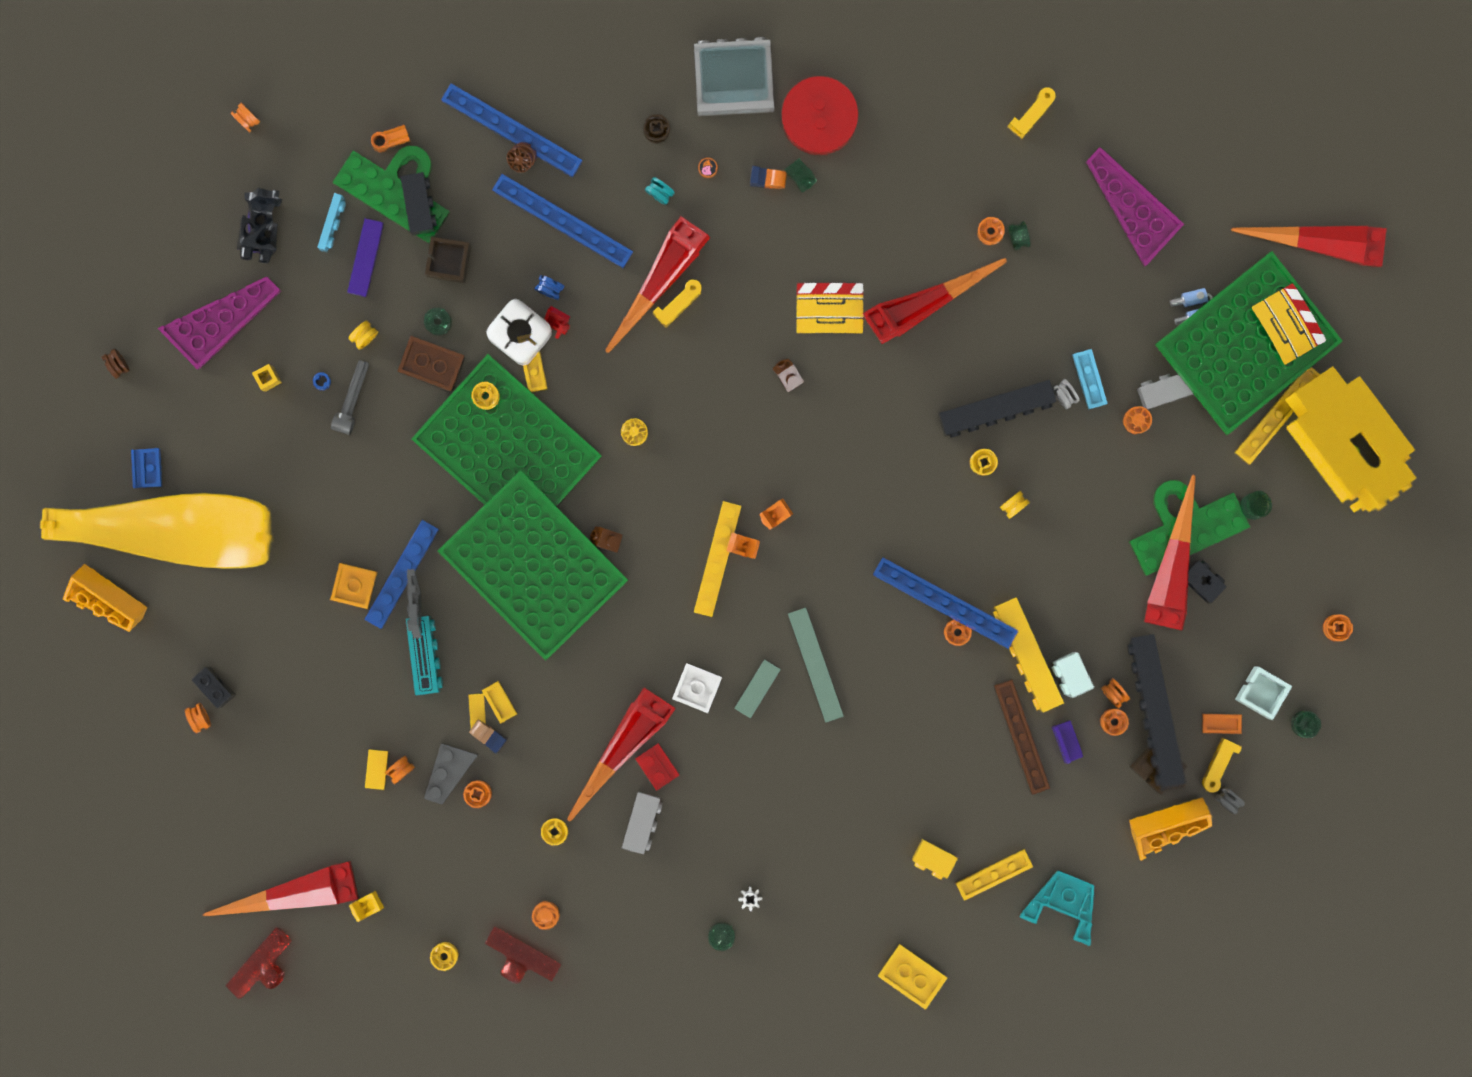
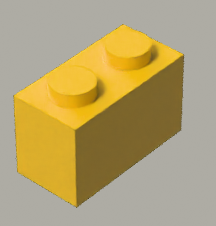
(934, 859)

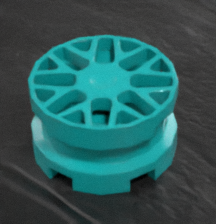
(659, 191)

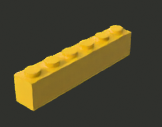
(1029, 657)

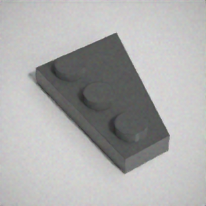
(414, 606)
(447, 772)

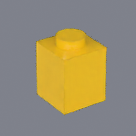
(266, 377)

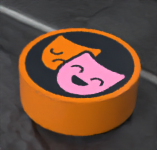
(707, 167)

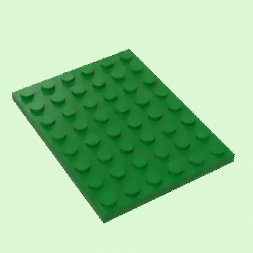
(1228, 353)
(494, 444)
(532, 565)

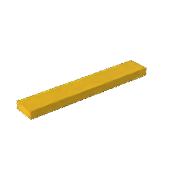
(1272, 420)

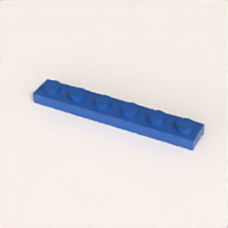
(397, 580)

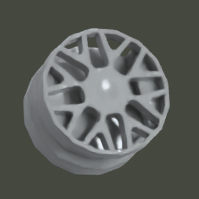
(1065, 394)

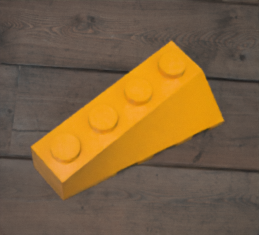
(104, 598)
(1169, 826)

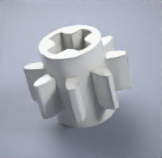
(750, 893)

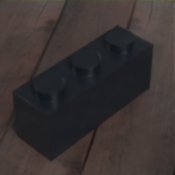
(418, 203)

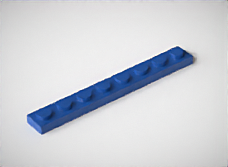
(511, 129)
(562, 221)
(945, 603)

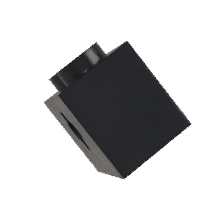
(1209, 591)
(213, 687)

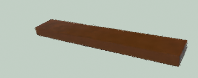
(1022, 737)

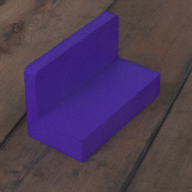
(1067, 742)

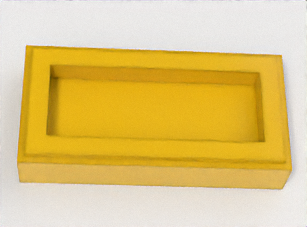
(499, 702)
(376, 769)

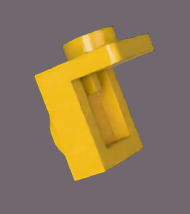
(366, 906)

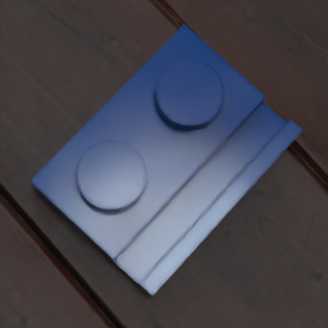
(146, 468)

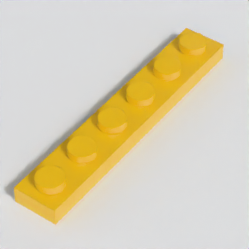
(717, 559)

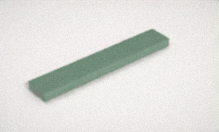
(815, 665)

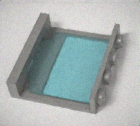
(733, 76)

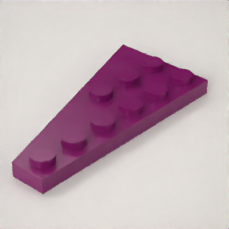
(1138, 211)
(215, 324)

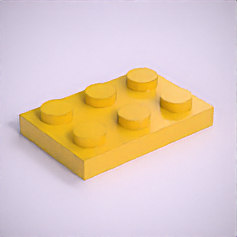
(912, 976)

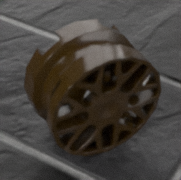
(656, 128)

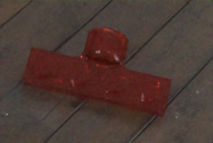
(520, 957)
(261, 966)

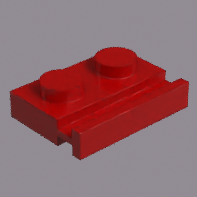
(657, 766)

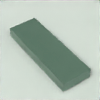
(757, 688)

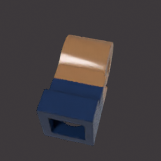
(488, 736)

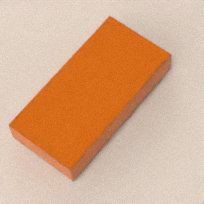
(1222, 723)

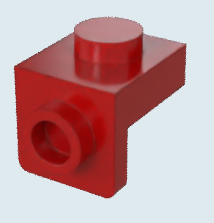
(557, 321)

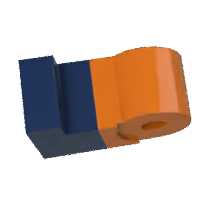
(767, 178)

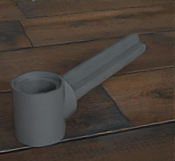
(343, 421)

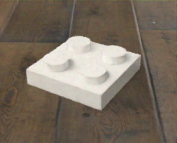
(697, 688)

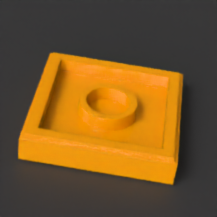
(353, 585)

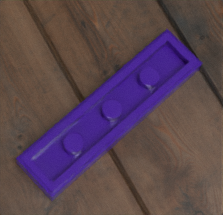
(365, 257)

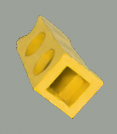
(1043, 102)
(679, 304)
(1218, 764)

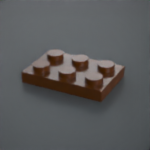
(431, 363)

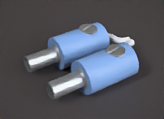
(1189, 299)

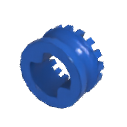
(326, 384)

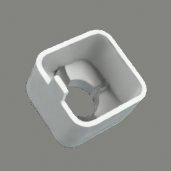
(519, 352)

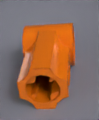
(392, 138)

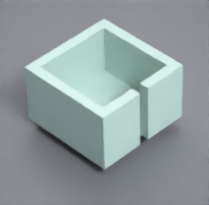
(1072, 675)
(1263, 693)

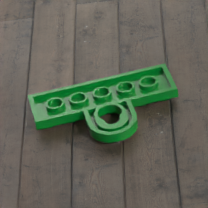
(383, 188)
(1209, 525)

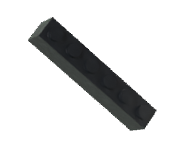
(998, 407)

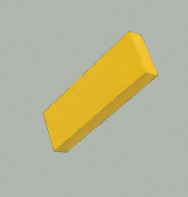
(534, 370)

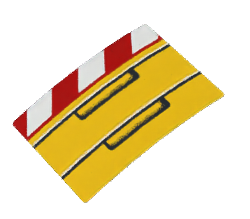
(829, 308)
(1289, 323)

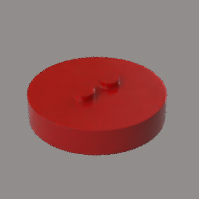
(819, 115)

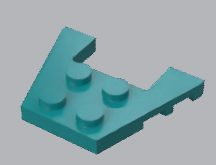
(1069, 897)

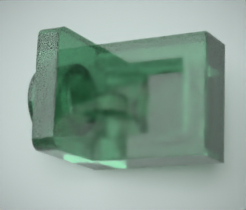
(801, 175)

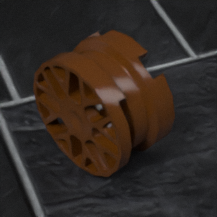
(521, 156)
(115, 363)

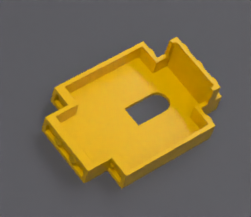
(1328, 419)

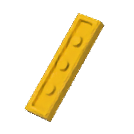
(994, 874)

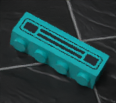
(424, 659)

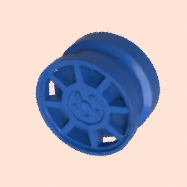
(549, 287)

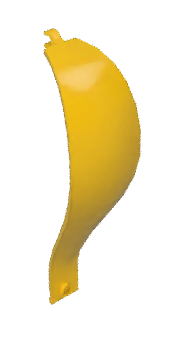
(174, 529)

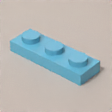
(332, 223)
(1089, 379)

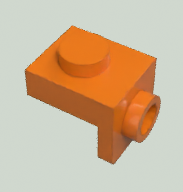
(776, 514)
(743, 546)

